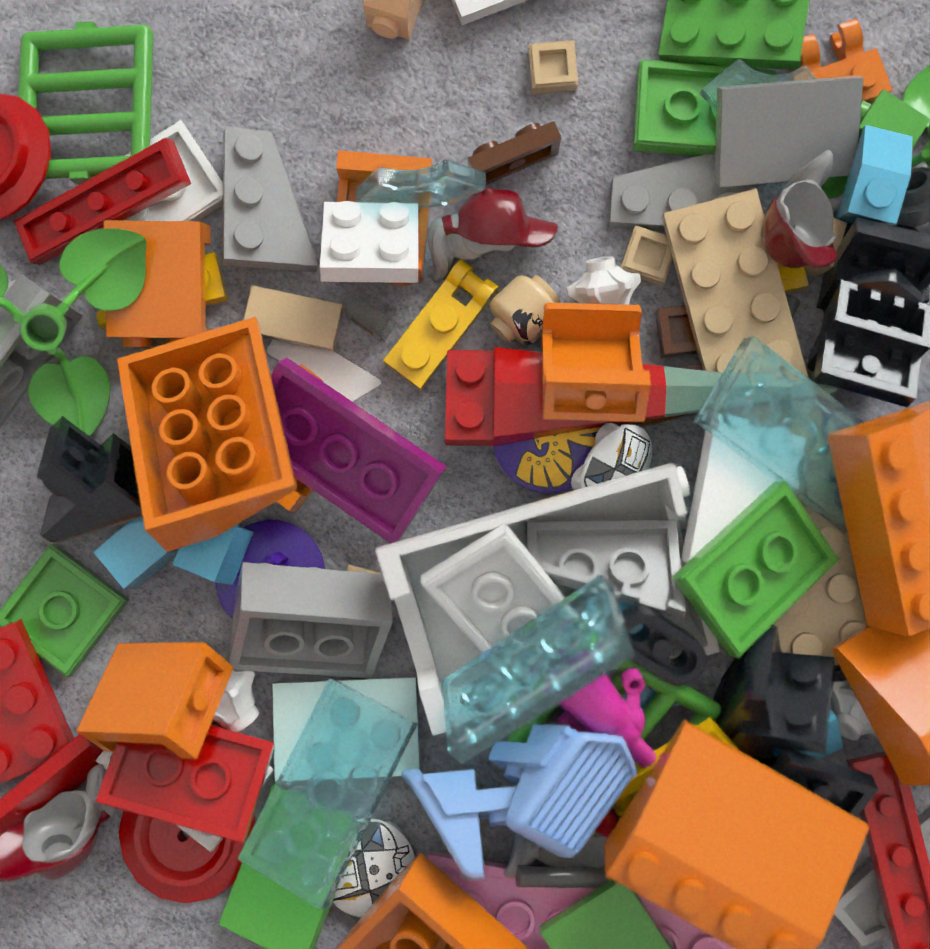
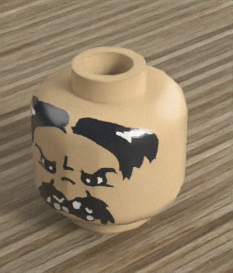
(520, 309)

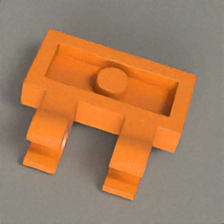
(852, 59)

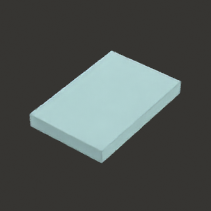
(296, 700)

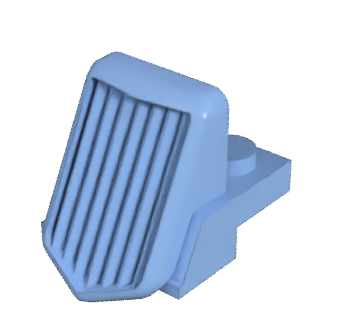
(563, 784)
(456, 813)

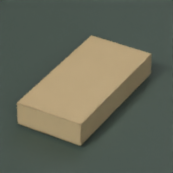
(295, 318)

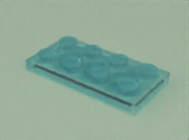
(779, 424)
(534, 669)
(327, 793)

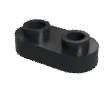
(657, 642)

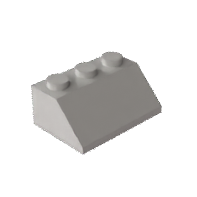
(17, 358)
(309, 621)

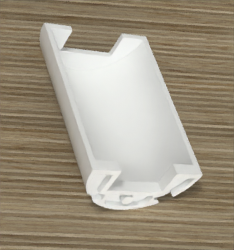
(439, 643)

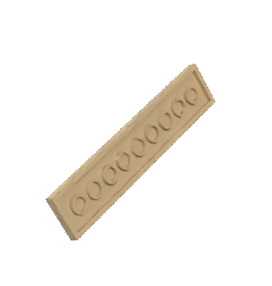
(736, 294)

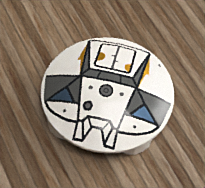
(615, 454)
(374, 865)

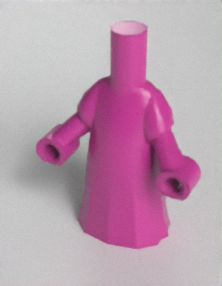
(603, 711)

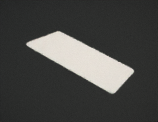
(329, 366)

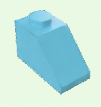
(877, 177)

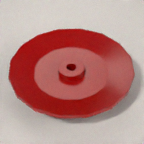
(23, 154)
(175, 864)

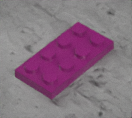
(351, 454)

